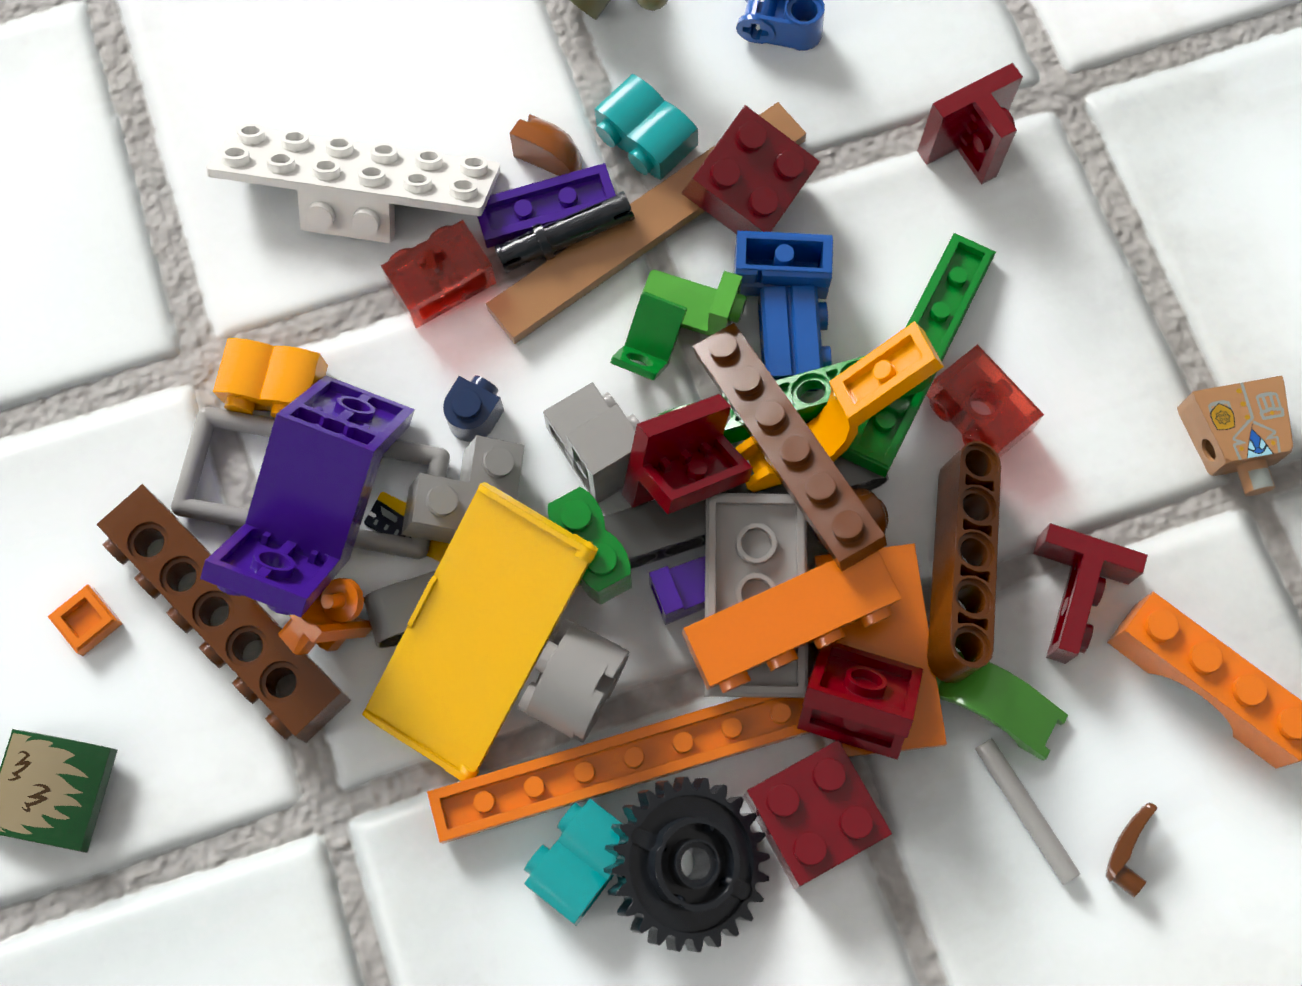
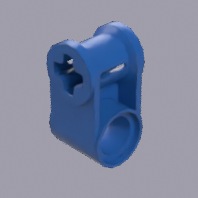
(781, 23)

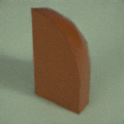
(545, 146)

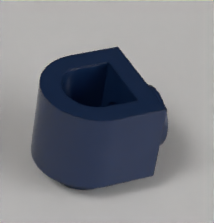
(472, 408)

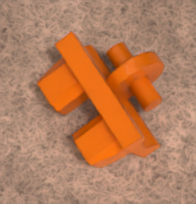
(328, 620)

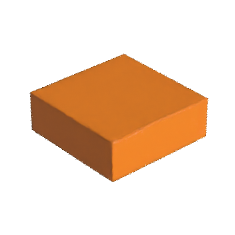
(85, 620)

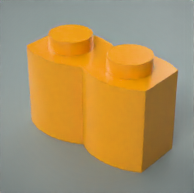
(265, 375)

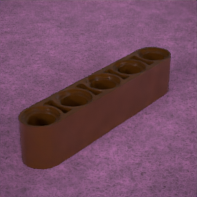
(967, 528)

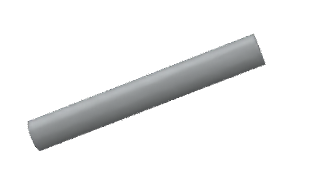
(1027, 811)

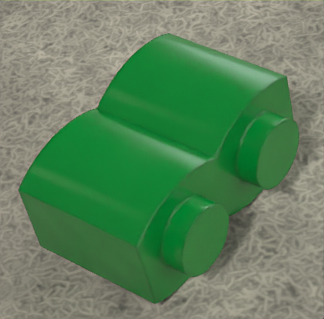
(610, 569)

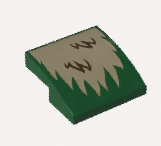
(52, 789)

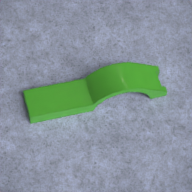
(1007, 704)

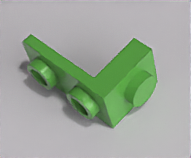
(706, 307)

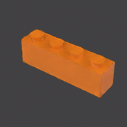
(788, 617)

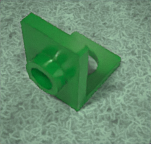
(651, 336)

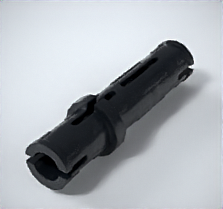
(564, 232)

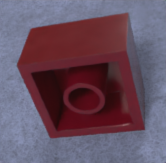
(750, 175)
(816, 814)

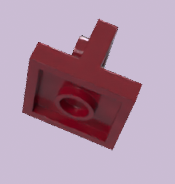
(974, 123)
(684, 457)
(861, 699)

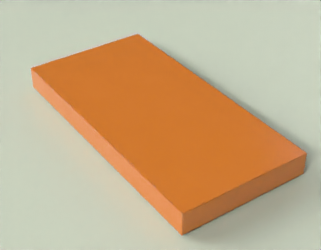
(904, 640)

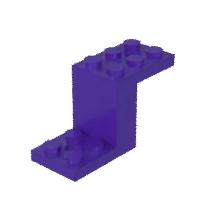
(308, 496)

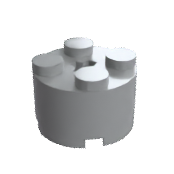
(574, 680)

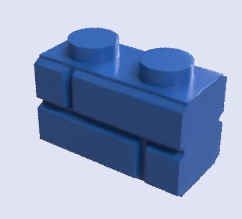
(783, 260)
(792, 330)

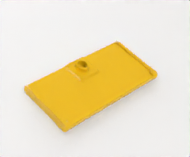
(478, 631)

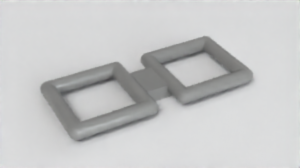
(208, 418)

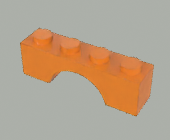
(1176, 647)

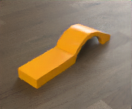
(857, 396)

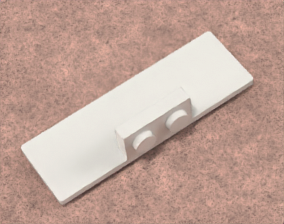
(354, 185)

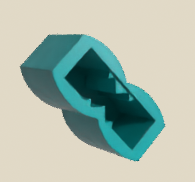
(645, 127)
(572, 870)

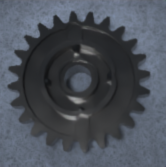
(651, 870)

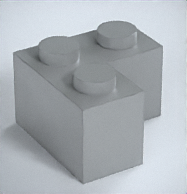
(593, 438)
(439, 503)

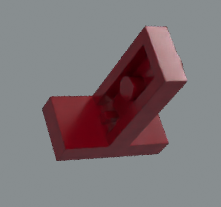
(1084, 587)

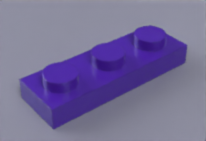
(543, 202)

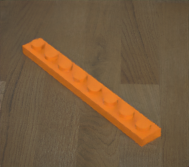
(612, 764)

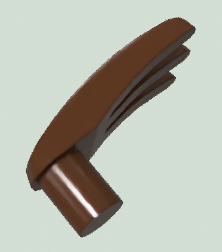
(1122, 851)

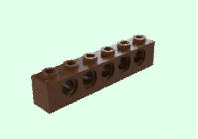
(144, 519)

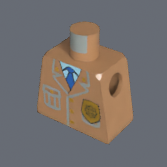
(1240, 430)

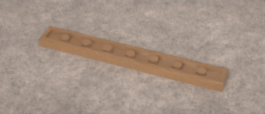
(597, 258)

